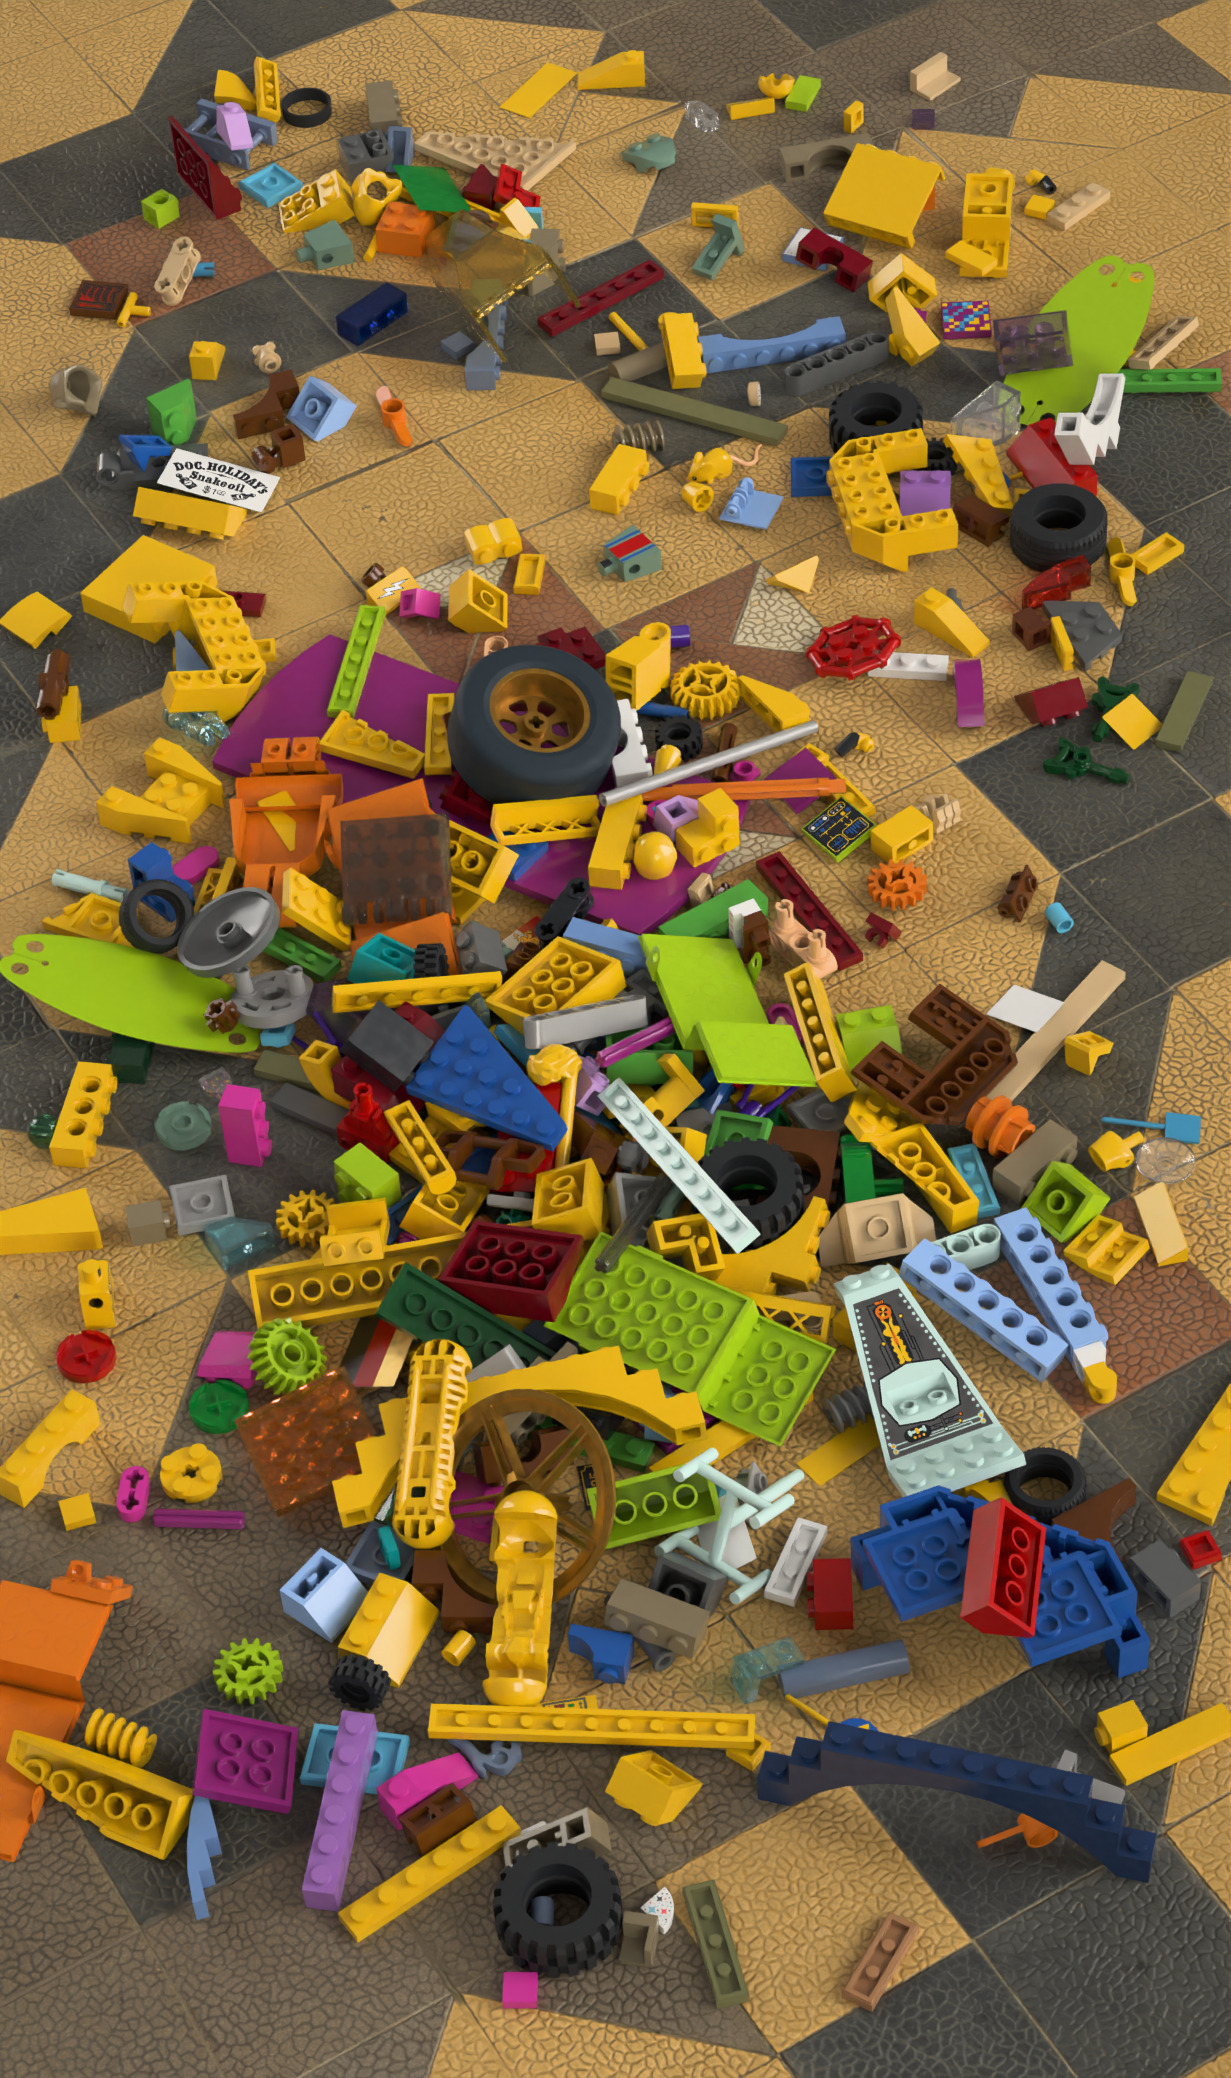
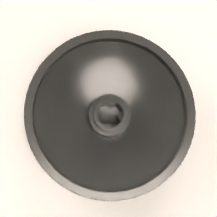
(228, 932)

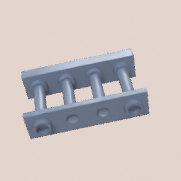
(260, 129)

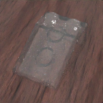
(990, 415)

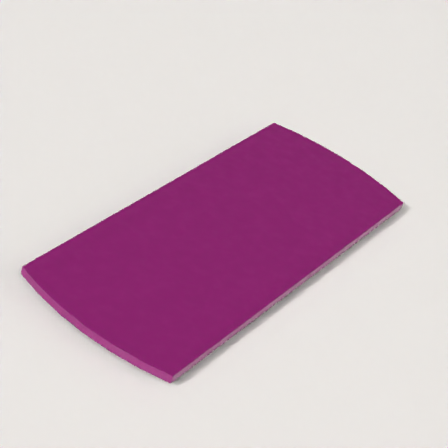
(396, 703)

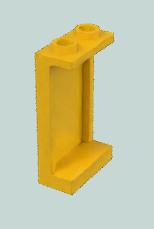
(355, 1232)

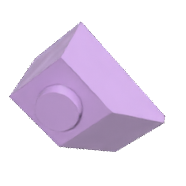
(233, 126)

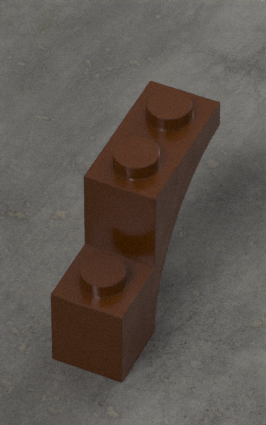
(268, 413)
(459, 1609)

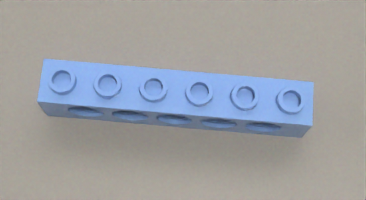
(1048, 1281)
(966, 1306)

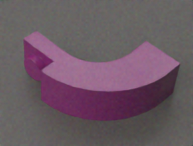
(968, 692)

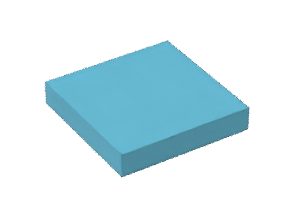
(270, 185)

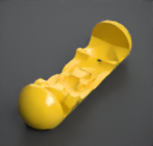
(427, 1444)
(524, 1595)

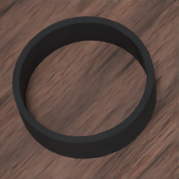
(303, 94)

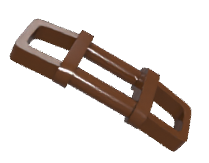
(503, 1160)

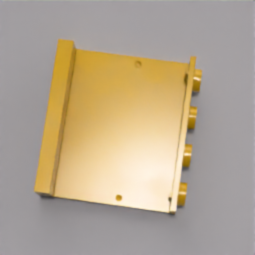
(882, 194)

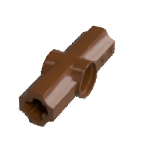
(53, 684)

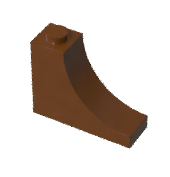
(596, 1142)
(1099, 1514)

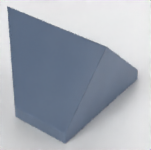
(402, 145)

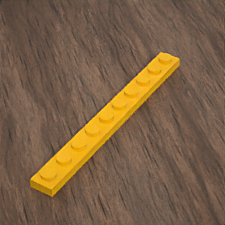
(592, 1726)

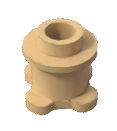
(266, 358)

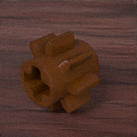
(221, 1015)

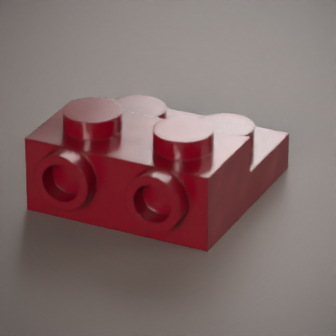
(578, 643)
(463, 800)

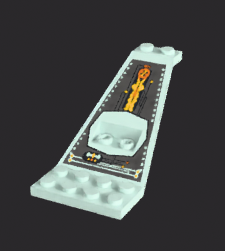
(921, 1399)

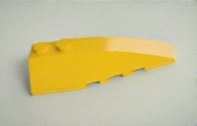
(113, 1795)

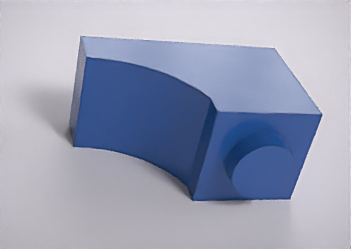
(605, 1650)

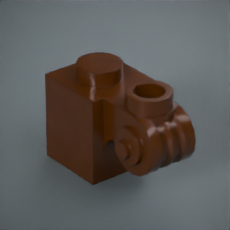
(285, 451)

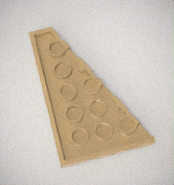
(529, 155)

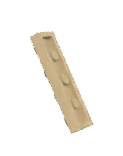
(1163, 342)

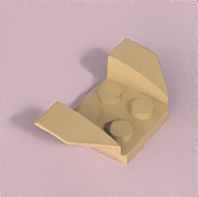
(874, 1230)

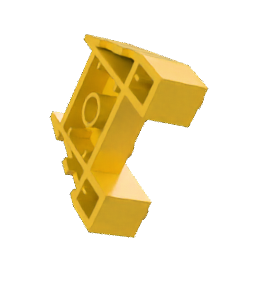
(170, 804)

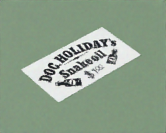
(218, 480)

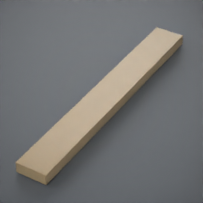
(1065, 1022)

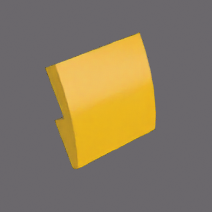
(34, 619)
(1106, 1249)

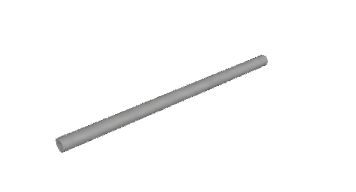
(707, 763)

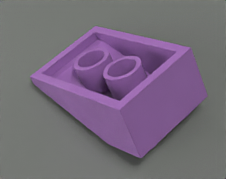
(924, 491)

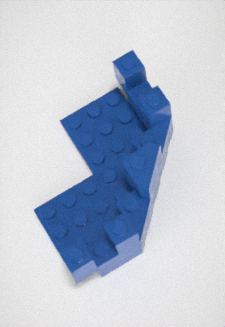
(1082, 1590)

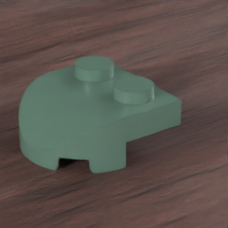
(654, 151)

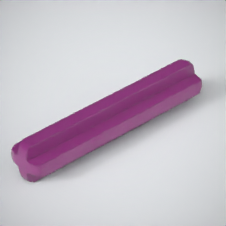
(199, 1518)

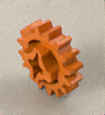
(897, 884)

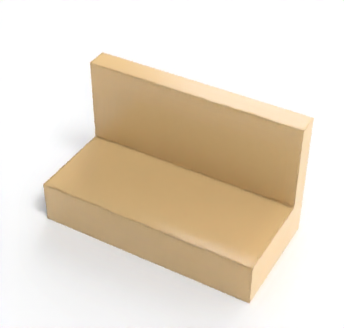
(932, 77)

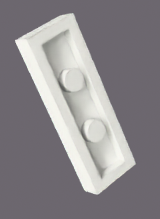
(914, 667)
(795, 1562)

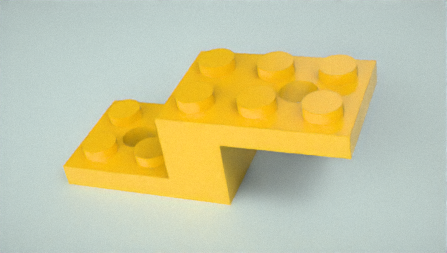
(988, 218)

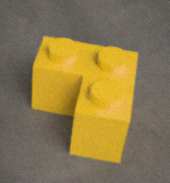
(910, 279)
(712, 832)
(690, 1238)

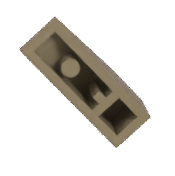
(579, 1828)

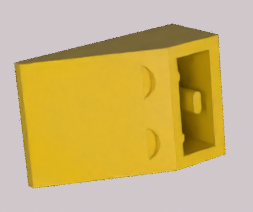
(317, 204)

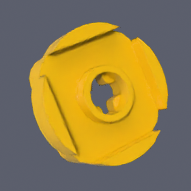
(188, 1459)

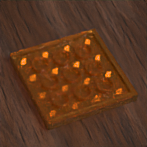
(306, 1440)

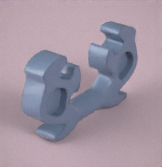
(498, 1762)

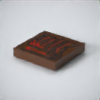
(98, 299)

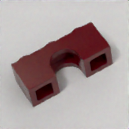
(821, 249)

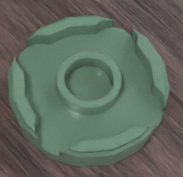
(183, 1126)

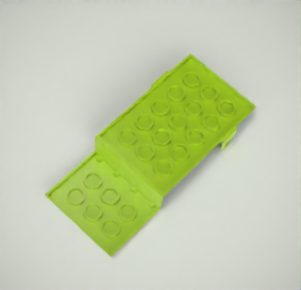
(719, 1011)
(695, 1337)

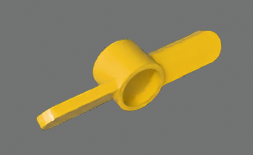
(1122, 570)

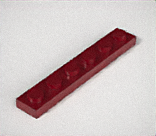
(601, 298)
(809, 908)

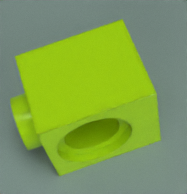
(160, 208)

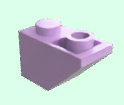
(675, 814)

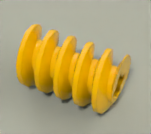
(117, 1741)

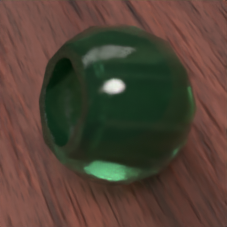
(41, 1130)

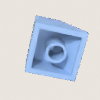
(320, 409)

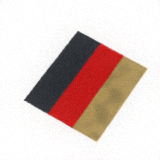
(375, 1353)

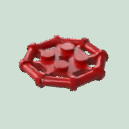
(862, 640)

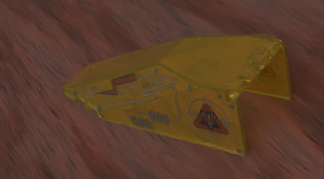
(481, 265)

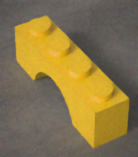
(26, 1468)

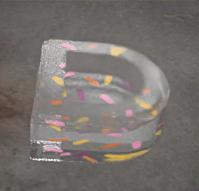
(215, 1083)

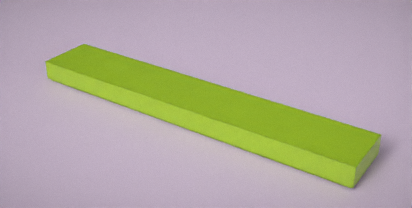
(356, 660)

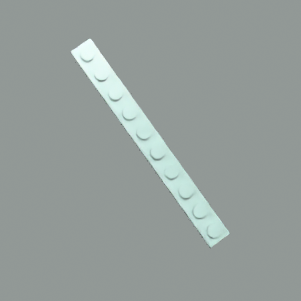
(679, 1166)

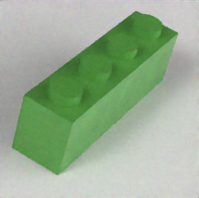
(712, 916)

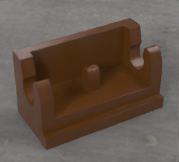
(980, 520)
(437, 1819)

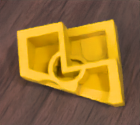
(232, 89)

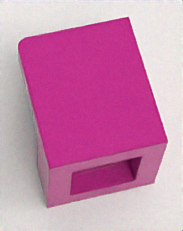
(419, 603)

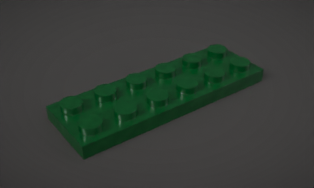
(433, 1311)

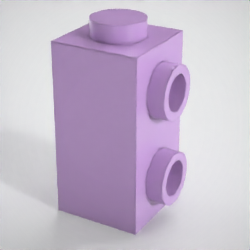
(589, 1085)

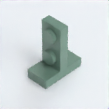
(719, 248)

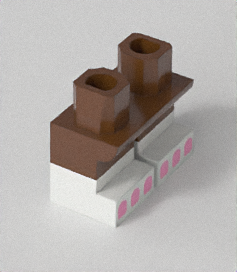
(750, 931)

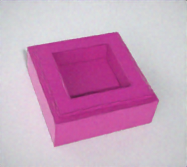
(520, 1990)

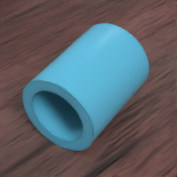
(1059, 917)

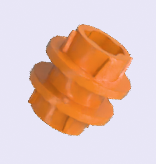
(998, 1125)

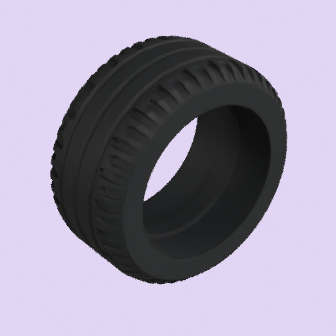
(128, 915)
(1052, 1464)

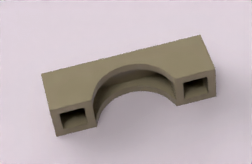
(800, 160)

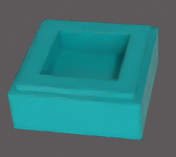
(389, 1548)

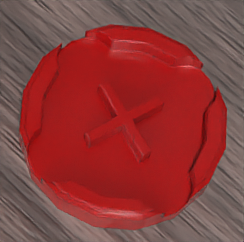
(86, 1356)

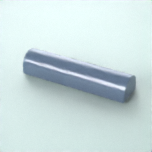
(845, 1669)

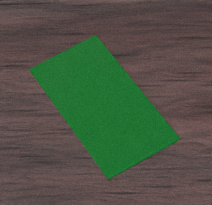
(431, 188)

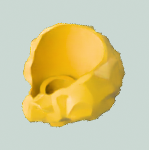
(553, 1064)

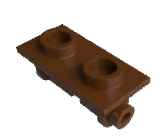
(1019, 894)

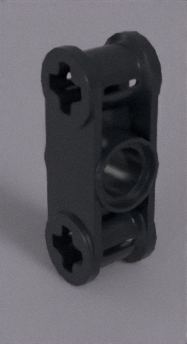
(572, 902)

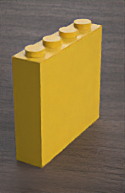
(142, 562)

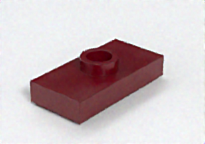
(250, 603)

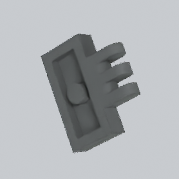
(642, 984)

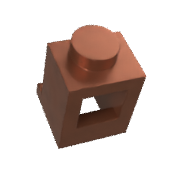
(1031, 629)

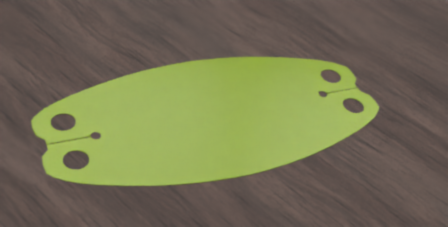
(1102, 333)
(125, 991)

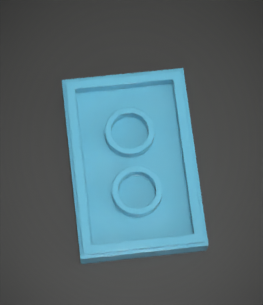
(387, 1758)

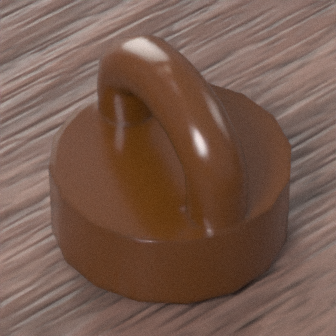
(373, 574)

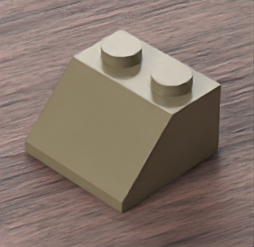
(554, 246)

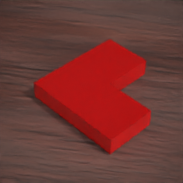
(508, 187)

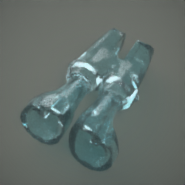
(201, 728)

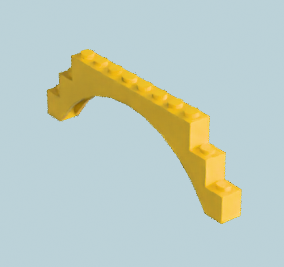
(585, 1380)

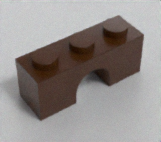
(543, 1443)

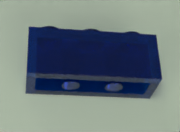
(372, 314)

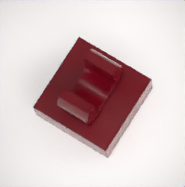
(883, 928)

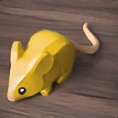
(715, 464)

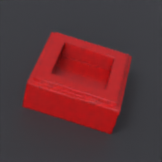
(1200, 1549)

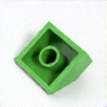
(173, 413)

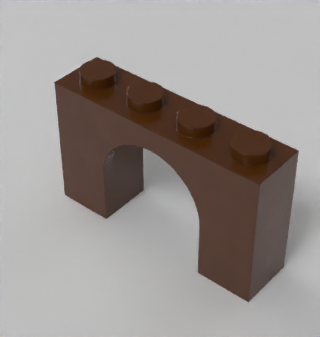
(816, 1153)

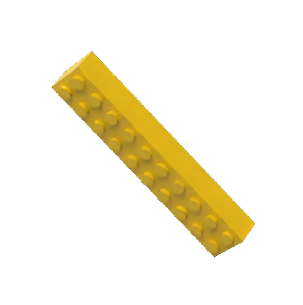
(344, 1291)

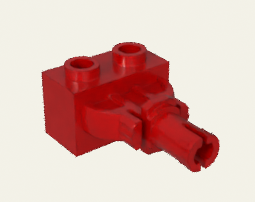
(366, 1125)

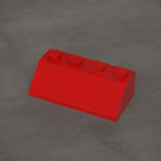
(1043, 461)
(1003, 1570)

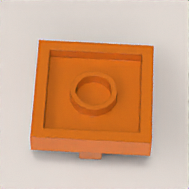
(81, 1585)

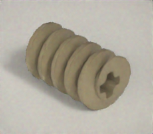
(639, 437)

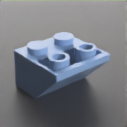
(323, 1595)

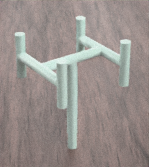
(731, 1518)

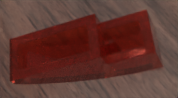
(1057, 583)

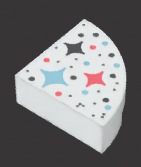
(663, 1906)

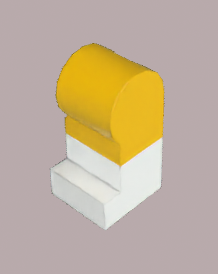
(1092, 1371)

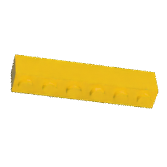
(819, 1032)

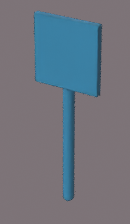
(1176, 1126)

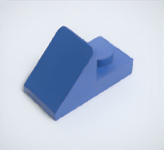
(142, 447)

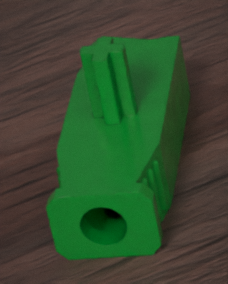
(858, 1173)

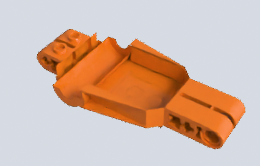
(257, 846)

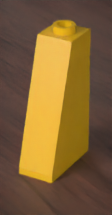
(50, 1225)

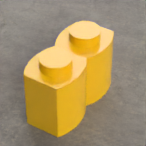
(493, 541)

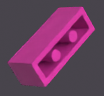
(244, 1125)

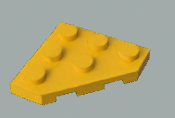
(873, 1115)

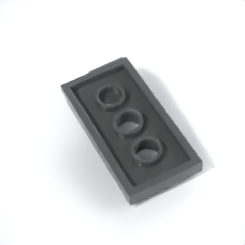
(120, 473)

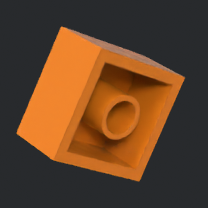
(403, 230)

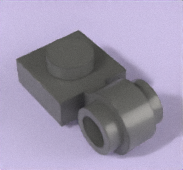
(632, 1157)

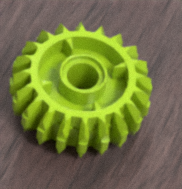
(286, 1356)

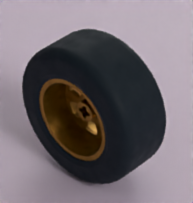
(554, 692)

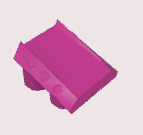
(228, 1359)

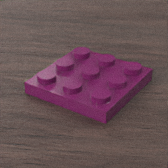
(245, 1761)

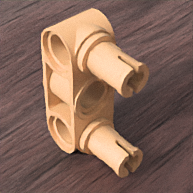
(798, 944)

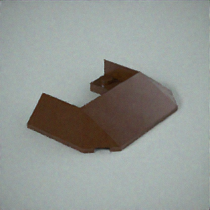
(970, 1071)

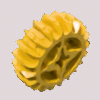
(705, 689)

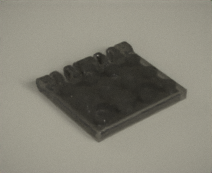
(393, 864)

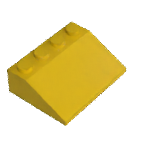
(555, 980)

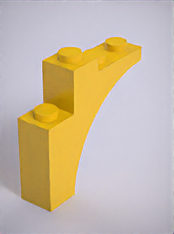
(783, 1261)

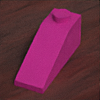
(420, 1782)

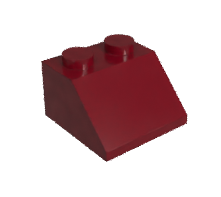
(1053, 701)

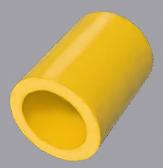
(458, 1647)

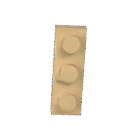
(1078, 206)

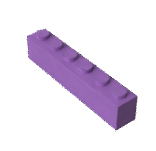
(340, 1811)

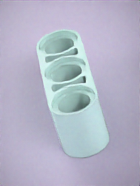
(973, 1246)

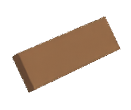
(880, 1961)

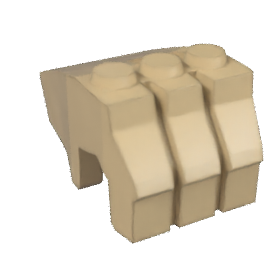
(940, 811)

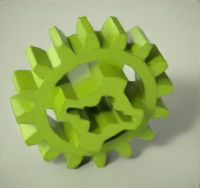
(249, 1672)

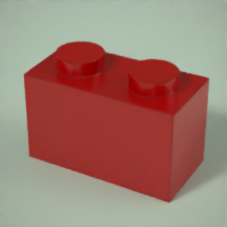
(832, 1594)

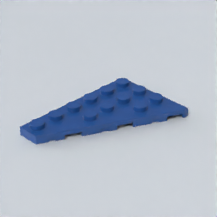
(483, 1083)

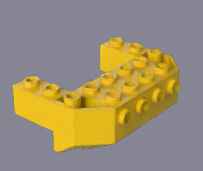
(870, 507)
(222, 639)

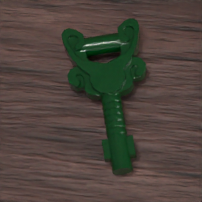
(1106, 699)
(1081, 764)

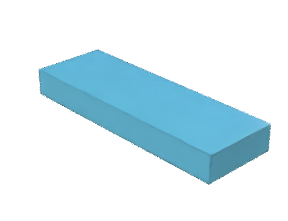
(971, 1168)

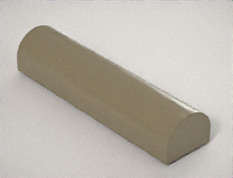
(640, 363)

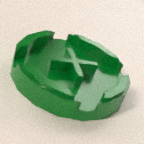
(217, 1406)

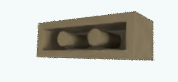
(383, 105)
(1025, 1166)
(656, 1618)

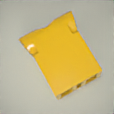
(640, 665)

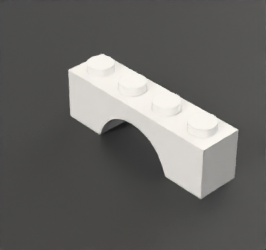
(630, 763)

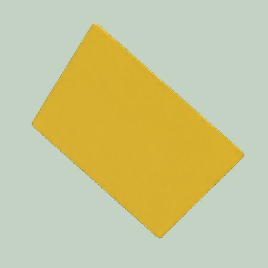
(1133, 721)

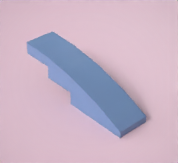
(201, 1845)

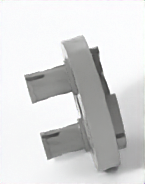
(276, 996)

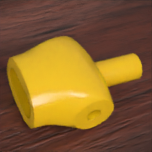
(1114, 1152)

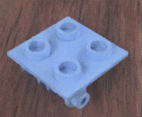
(751, 506)

